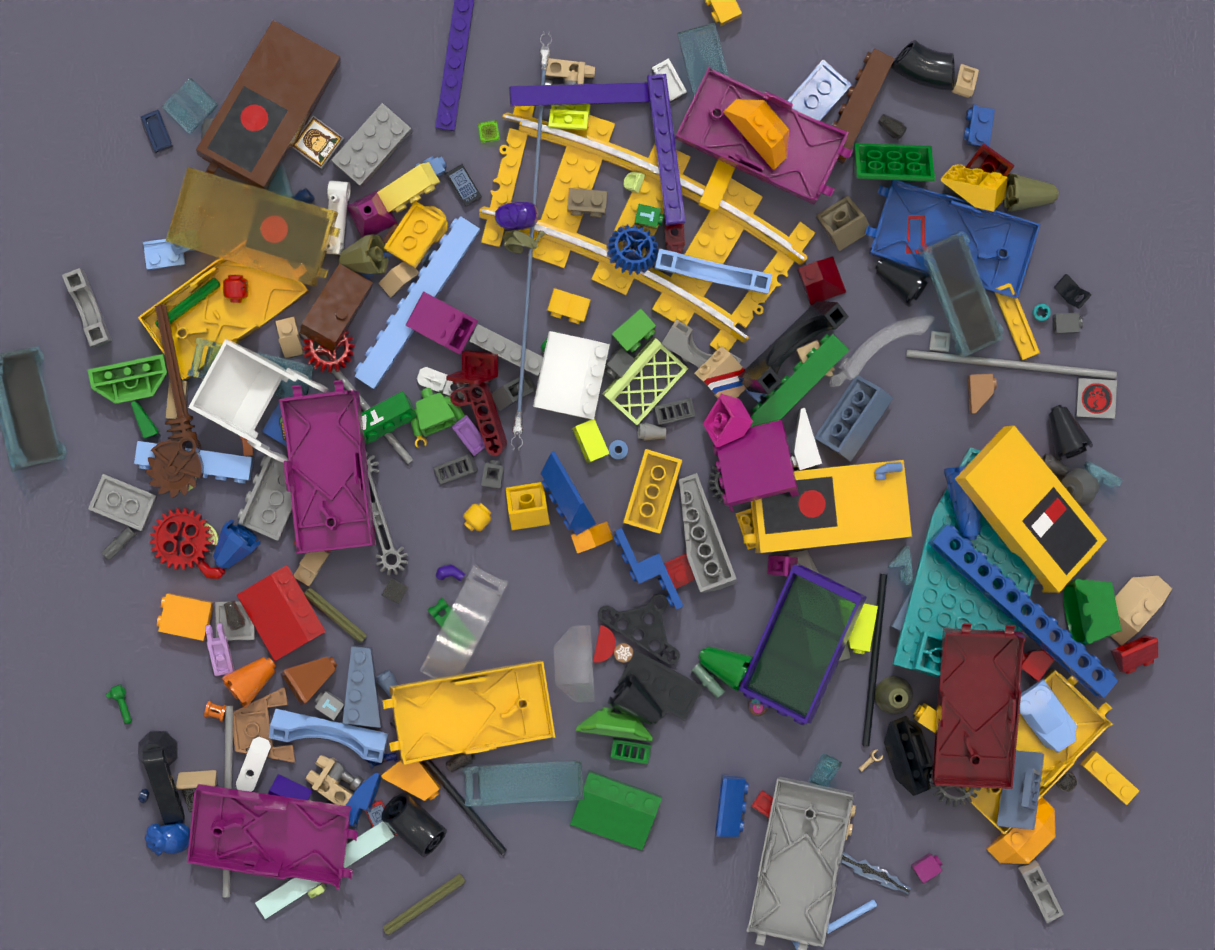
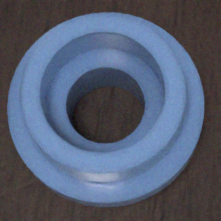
(612, 449)

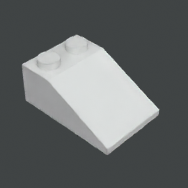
(804, 446)

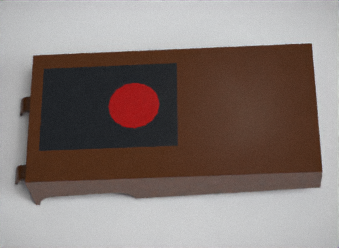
(268, 106)

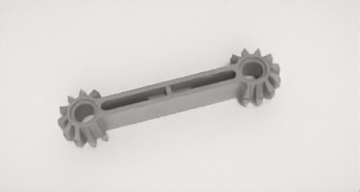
(378, 519)

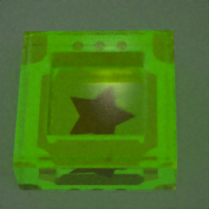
(488, 131)

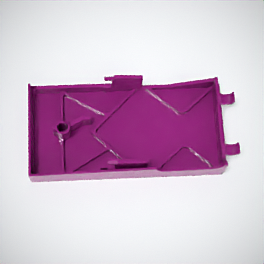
(811, 143)
(327, 470)
(269, 835)

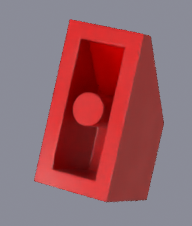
(1036, 663)

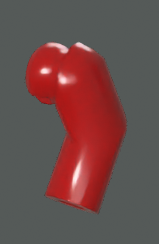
(211, 573)

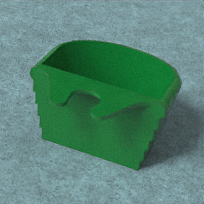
(1090, 610)

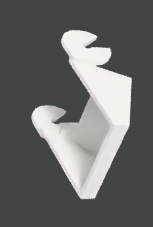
(240, 390)

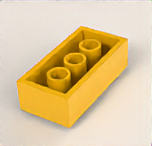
(652, 491)

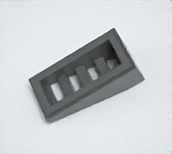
(673, 404)
(470, 462)

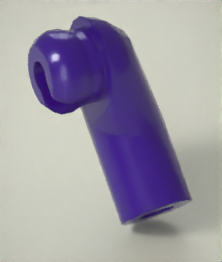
(449, 570)

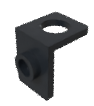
(1071, 291)

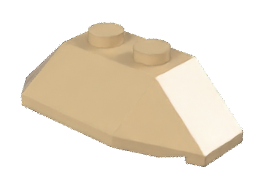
(1138, 603)

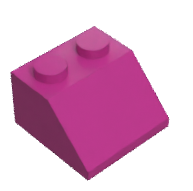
(727, 420)

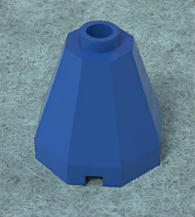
(234, 544)

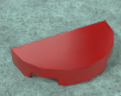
(605, 644)

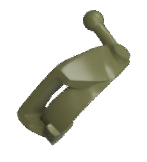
(516, 239)

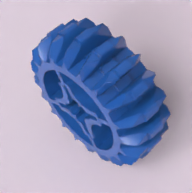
(632, 239)

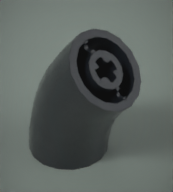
(926, 66)
(413, 824)

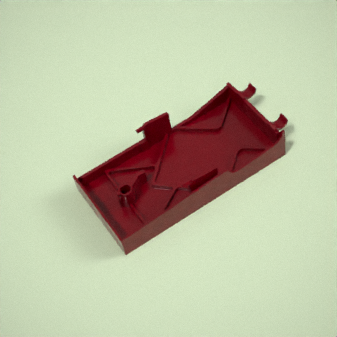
(978, 707)

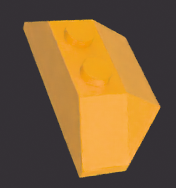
(761, 129)
(1023, 845)

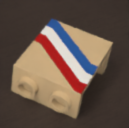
(722, 374)

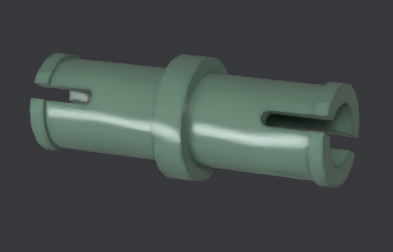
(708, 680)

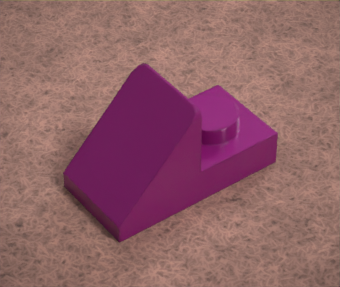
(780, 565)

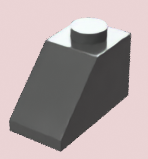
(509, 392)

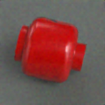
(235, 288)

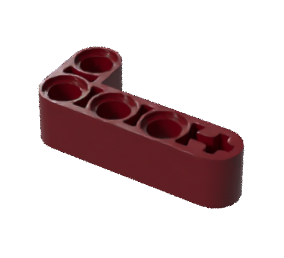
(483, 418)

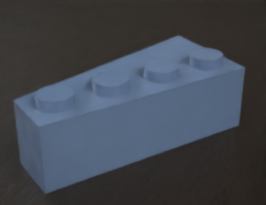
(361, 697)

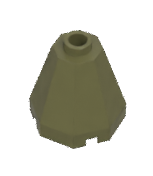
(365, 256)

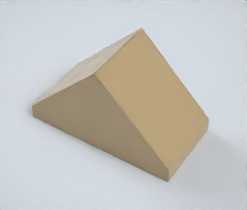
(398, 278)

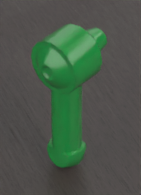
(118, 694)

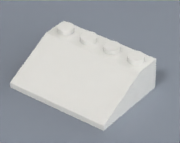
(571, 375)

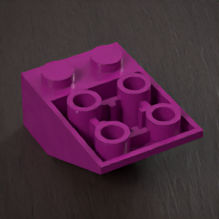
(441, 322)

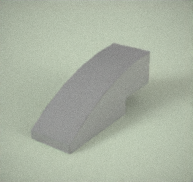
(1041, 891)

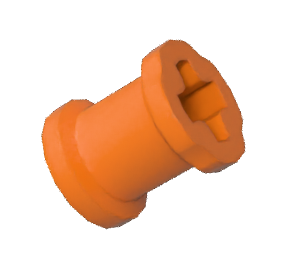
(208, 711)

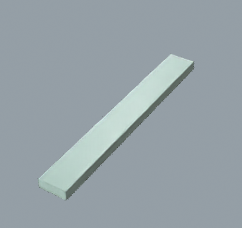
(297, 887)

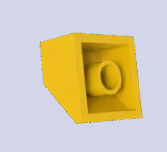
(527, 506)

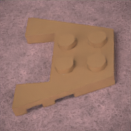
(255, 722)

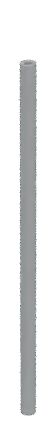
(228, 779)

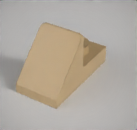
(965, 81)
(289, 337)
(310, 566)

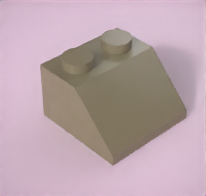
(843, 223)

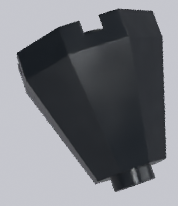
(156, 740)

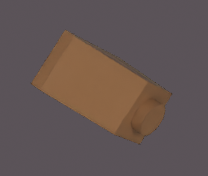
(980, 390)

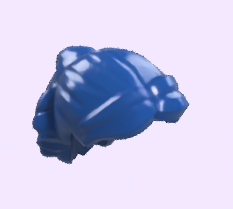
(167, 838)

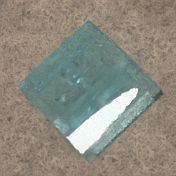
(190, 105)

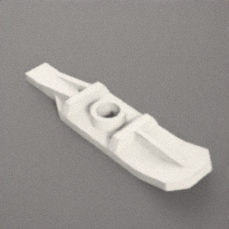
(437, 381)
(254, 761)

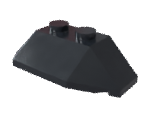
(908, 755)

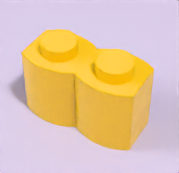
(568, 305)

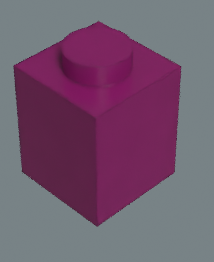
(927, 867)

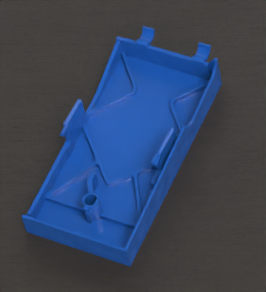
(998, 240)

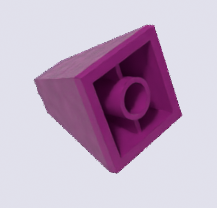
(373, 222)

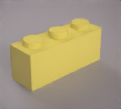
(409, 187)

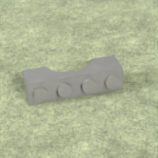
(90, 313)
(681, 342)
(506, 349)

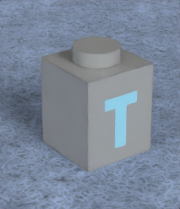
(329, 704)

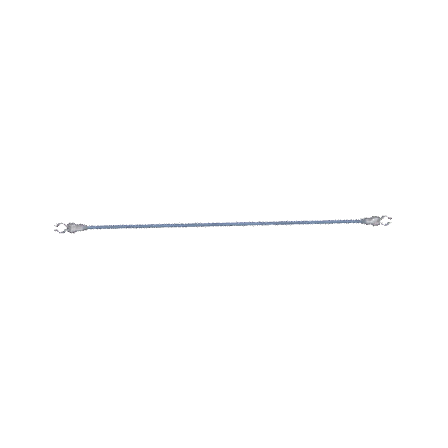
(517, 428)

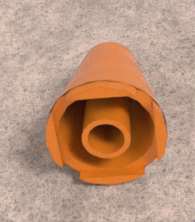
(249, 679)

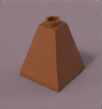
(308, 677)

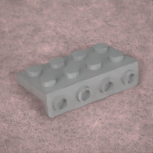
(269, 502)

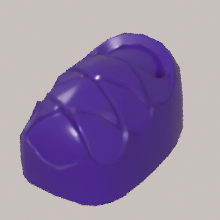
(516, 215)

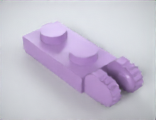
(219, 651)

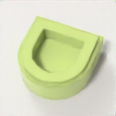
(634, 181)

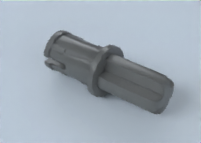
(118, 543)

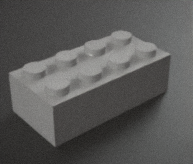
(372, 145)

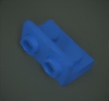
(979, 126)

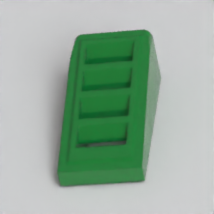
(145, 424)
(614, 755)

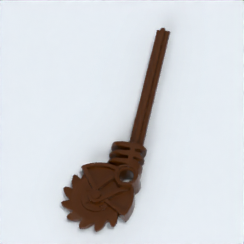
(173, 465)

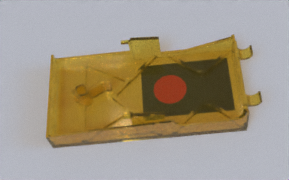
(252, 227)

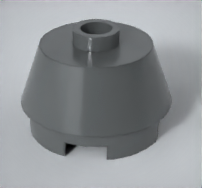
(1081, 485)

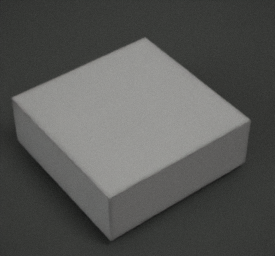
(939, 341)

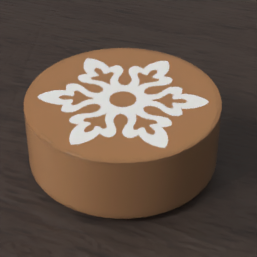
(623, 652)

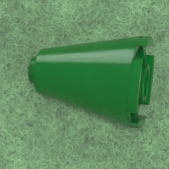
(726, 665)

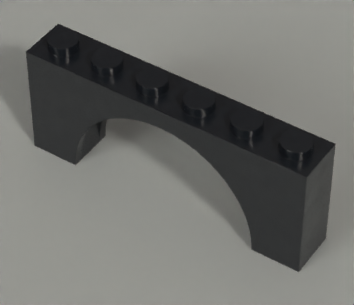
(762, 372)

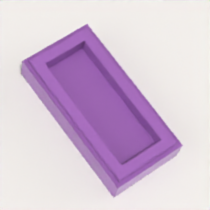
(469, 435)

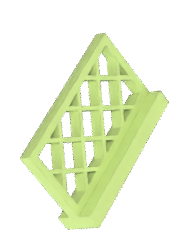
(641, 360)

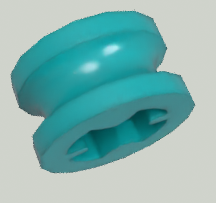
(1042, 306)

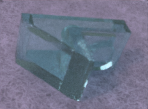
(1108, 478)
(903, 559)
(825, 770)

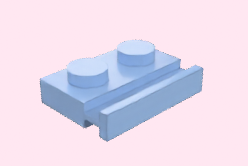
(161, 255)

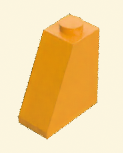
(592, 537)
(413, 779)

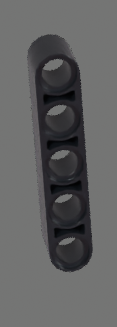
(163, 786)

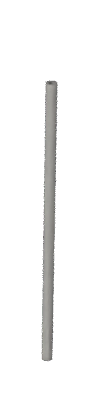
(1011, 364)

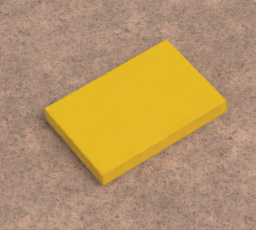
(415, 234)

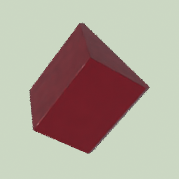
(990, 161)

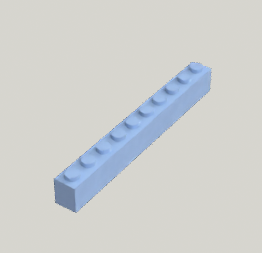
(431, 281)

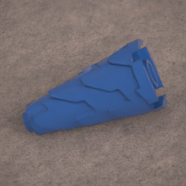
(965, 511)

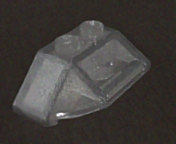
(575, 664)

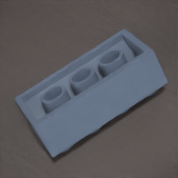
(853, 417)

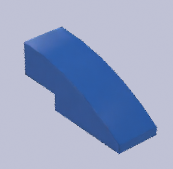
(363, 798)

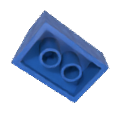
(731, 806)

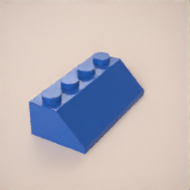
(566, 495)

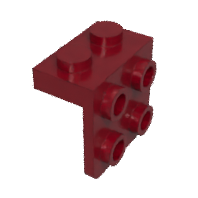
(476, 368)

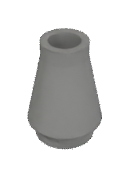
(650, 432)

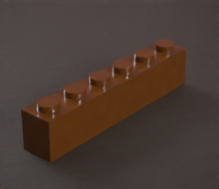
(862, 96)

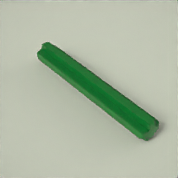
(192, 300)

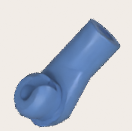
(887, 468)

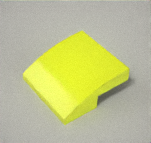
(569, 116)

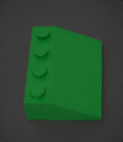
(893, 162)
(616, 810)

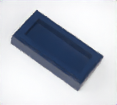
(156, 131)

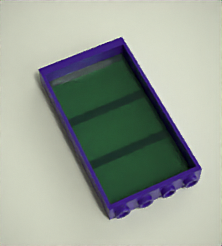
(802, 644)

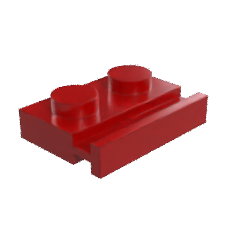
(680, 571)

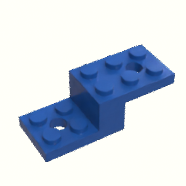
(648, 569)

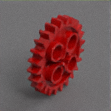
(198, 541)

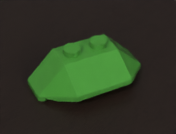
(129, 379)
(614, 724)

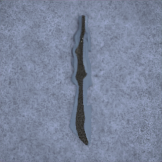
(875, 873)

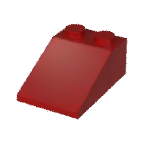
(1136, 653)

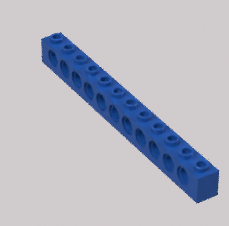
(941, 543)

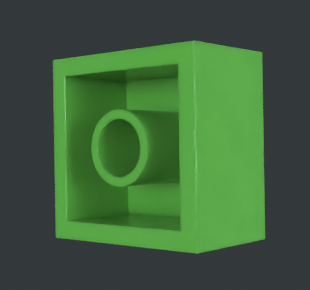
(634, 331)

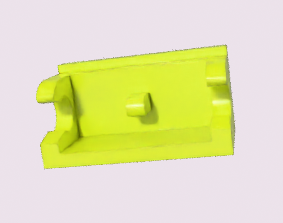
(590, 440)

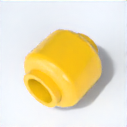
(477, 517)

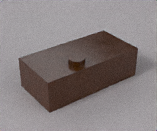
(336, 307)

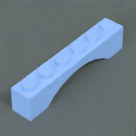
(713, 272)
(365, 742)

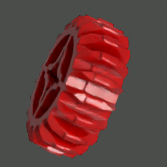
(331, 355)

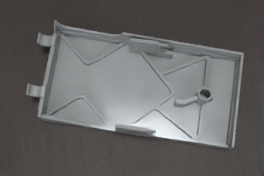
(800, 862)

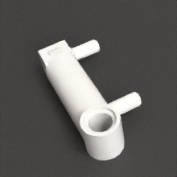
(338, 198)

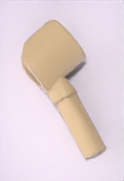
(870, 760)

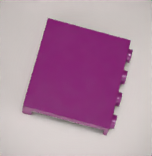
(756, 465)

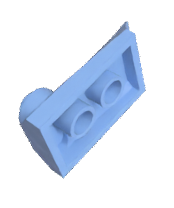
(1047, 717)

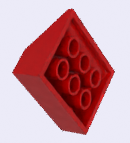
(281, 613)

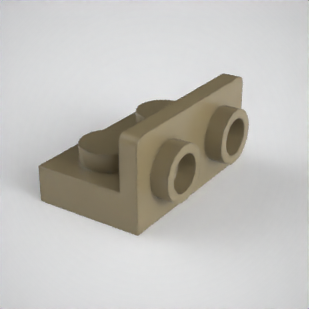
(587, 201)

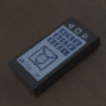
(463, 185)

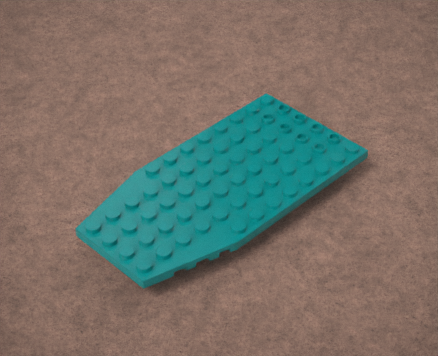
(947, 599)

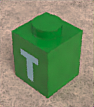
(648, 216)

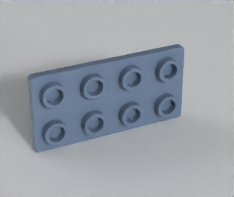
(1020, 804)

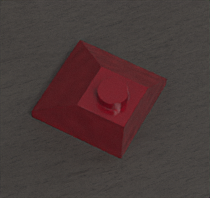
(821, 280)

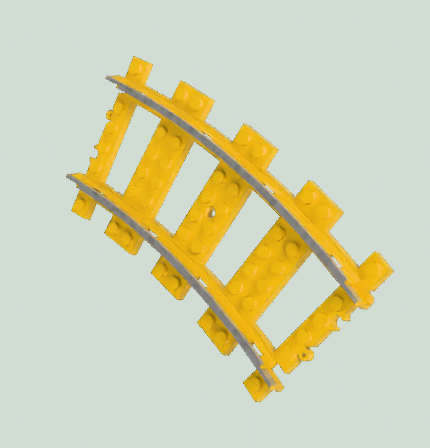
(680, 294)

